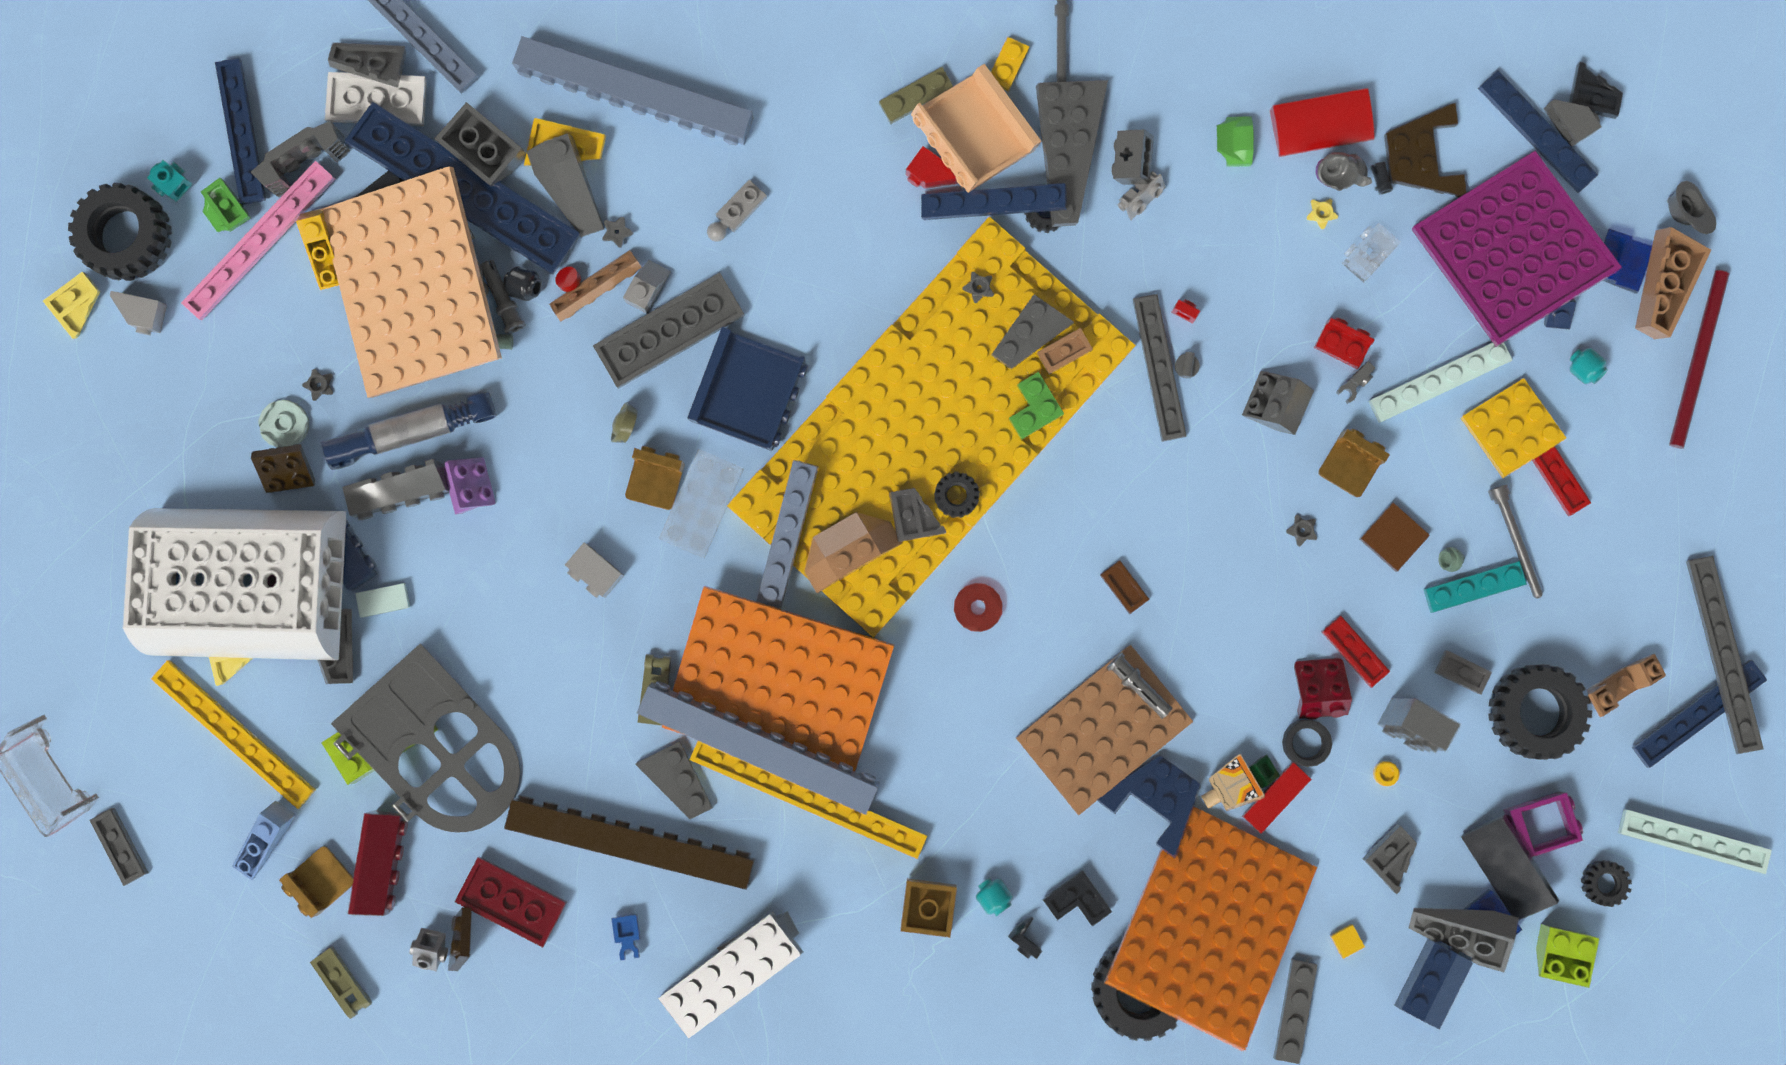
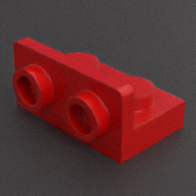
(1344, 342)

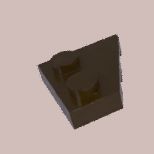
(461, 939)

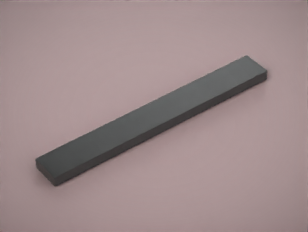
(1724, 655)

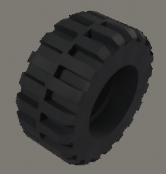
(98, 210)
(1572, 712)
(1118, 1018)

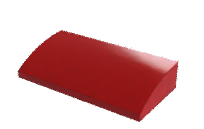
(1322, 122)

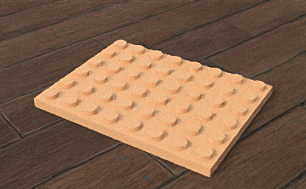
(411, 283)

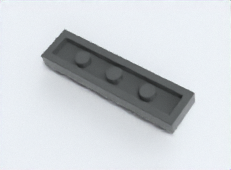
(1295, 1011)

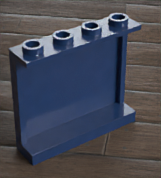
(747, 390)

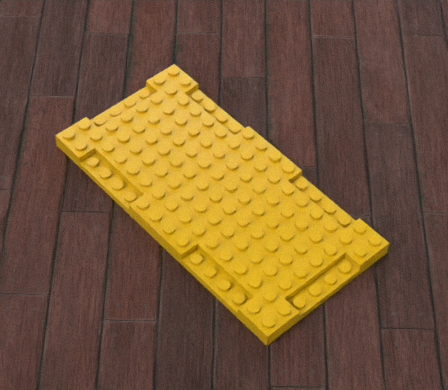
(930, 407)

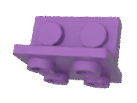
(468, 484)

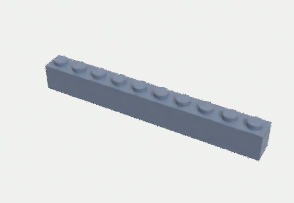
(632, 90)
(758, 747)

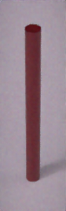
(1699, 359)

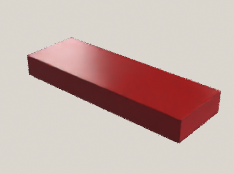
(1561, 481)
(1355, 651)
(1276, 797)

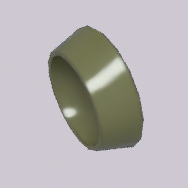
(623, 423)

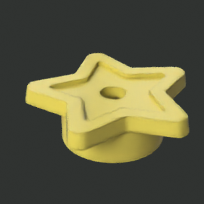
(1328, 215)

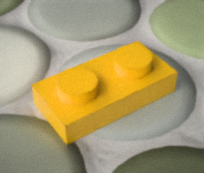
(1009, 62)

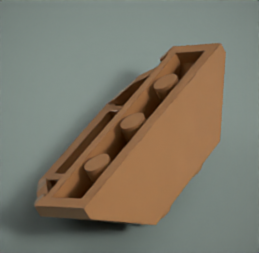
(848, 548)

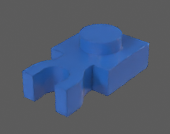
(625, 932)

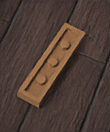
(595, 285)

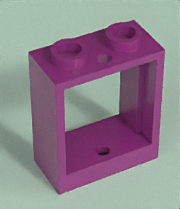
(1565, 805)

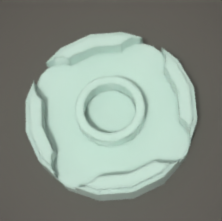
(283, 423)

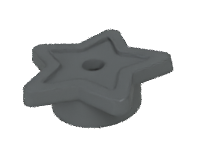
(617, 225)
(985, 290)
(312, 382)
(1308, 527)

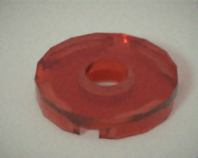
(982, 593)

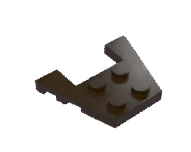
(1413, 154)

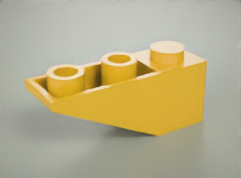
(318, 247)

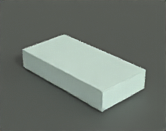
(382, 600)

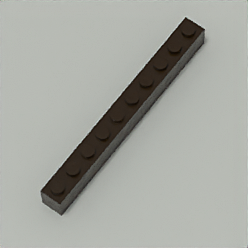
(630, 843)

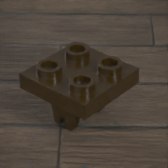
(283, 468)

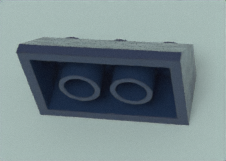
(1433, 984)

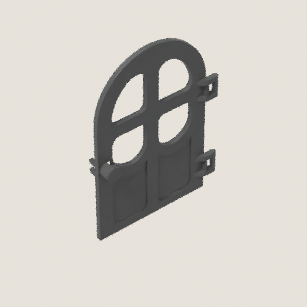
(403, 713)

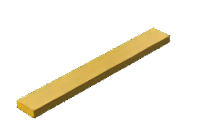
(233, 734)

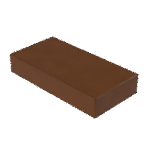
(1124, 587)

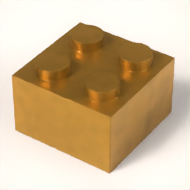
(928, 908)

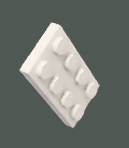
(351, 95)

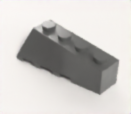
(396, 490)

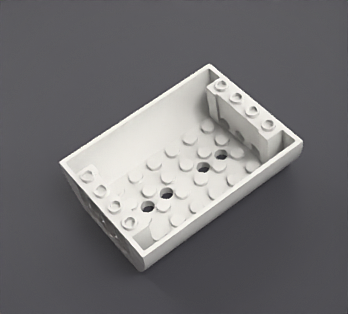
(222, 615)

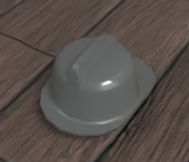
(1691, 209)

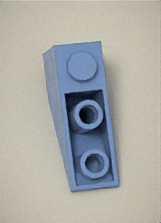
(263, 839)

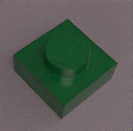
(1264, 771)

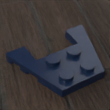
(1163, 790)

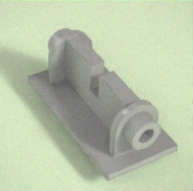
(1136, 202)

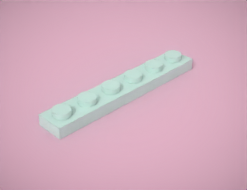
(1439, 381)
(1694, 841)

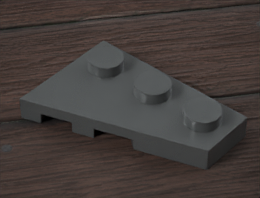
(369, 61)
(677, 779)

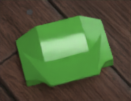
(1236, 141)
(223, 207)

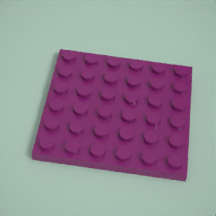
(1516, 248)

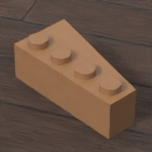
(1669, 281)

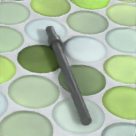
(1061, 13)

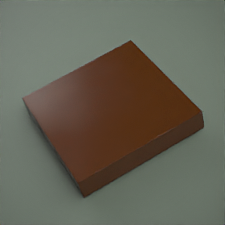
(1394, 537)

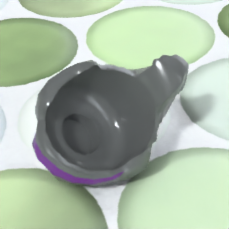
(1342, 171)

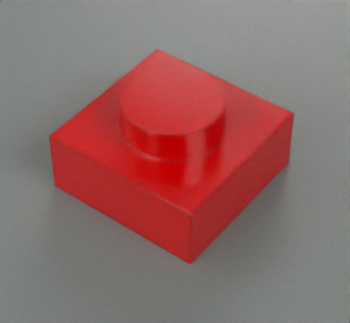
(1186, 310)

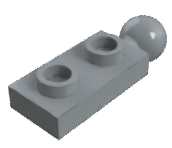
(736, 211)

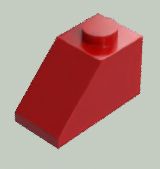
(929, 171)

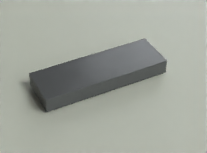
(118, 846)

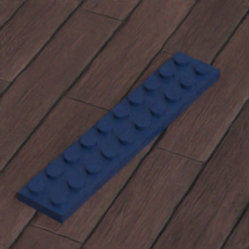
(488, 207)

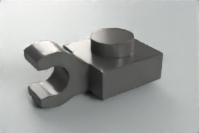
(1361, 378)

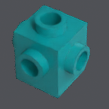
(169, 180)

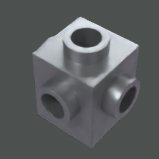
(428, 949)

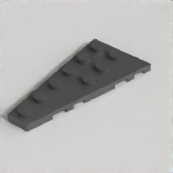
(1068, 131)

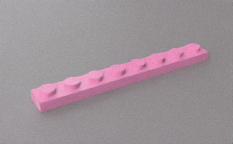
(258, 241)

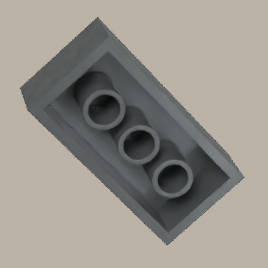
(1418, 725)

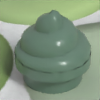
(1451, 559)

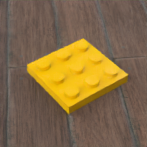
(1513, 428)

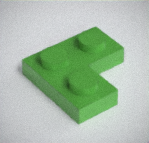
(1041, 409)

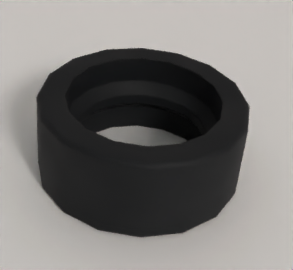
(1324, 734)

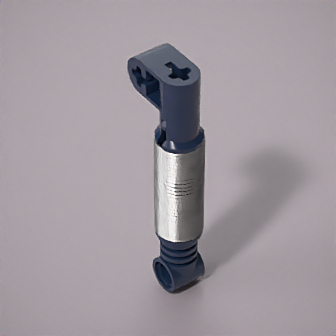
(407, 429)

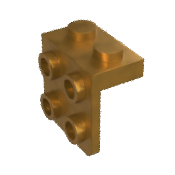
(1353, 462)
(654, 478)
(317, 882)

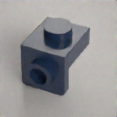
(1561, 317)

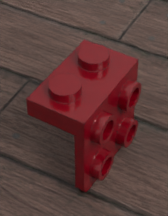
(1322, 688)

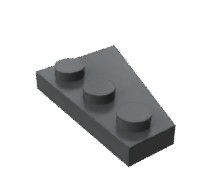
(1030, 331)
(341, 670)

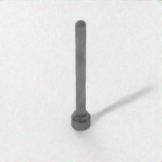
(1501, 497)

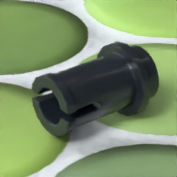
(1382, 178)

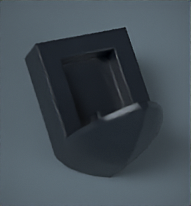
(1026, 946)

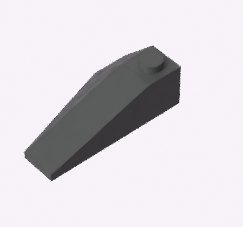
(562, 175)
(1477, 933)

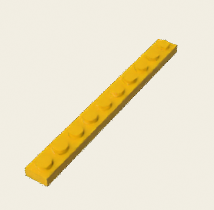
(869, 825)

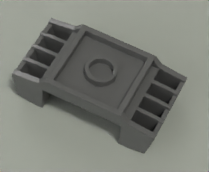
(297, 149)

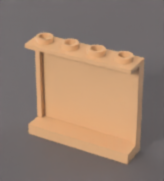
(976, 129)

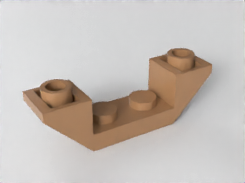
(1624, 682)

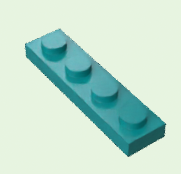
(1475, 587)

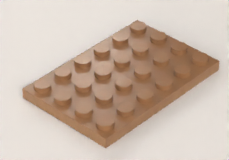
(1101, 734)

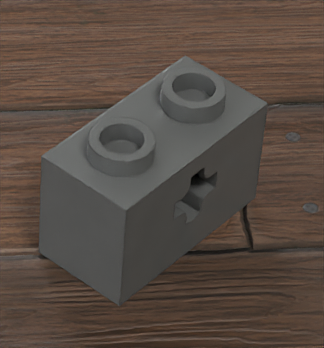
(1133, 157)

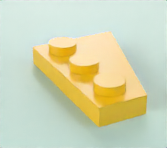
(589, 143)

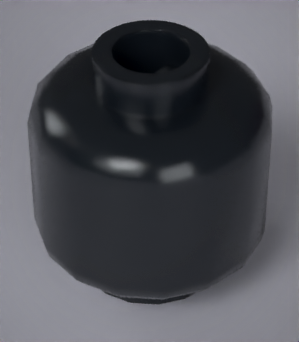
(522, 283)

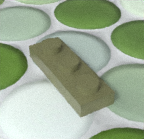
(921, 91)

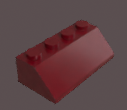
(377, 863)

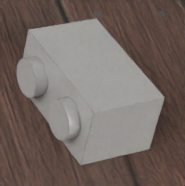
(593, 570)

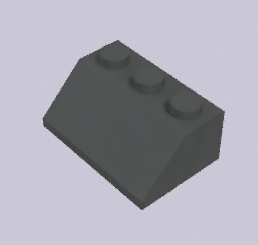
(480, 145)

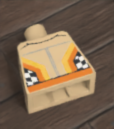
(1233, 786)

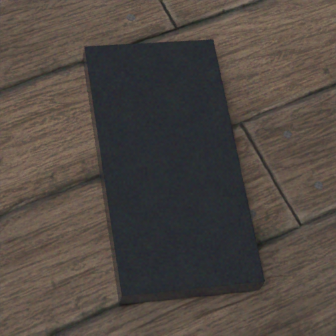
(1510, 868)

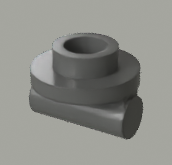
(1187, 365)

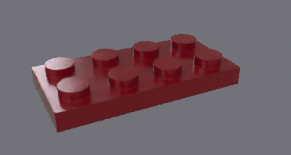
(510, 901)

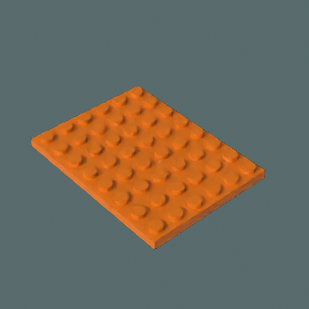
(784, 673)
(1212, 928)

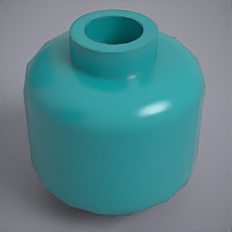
(1588, 366)
(994, 896)

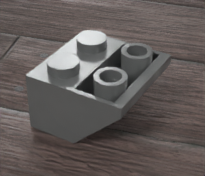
(1278, 402)

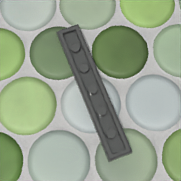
(1159, 368)

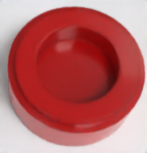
(568, 279)

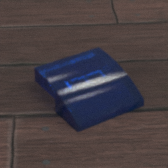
(1632, 257)

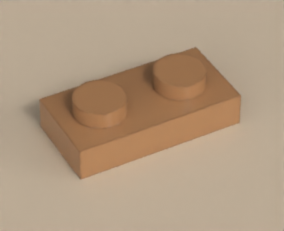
(1064, 351)

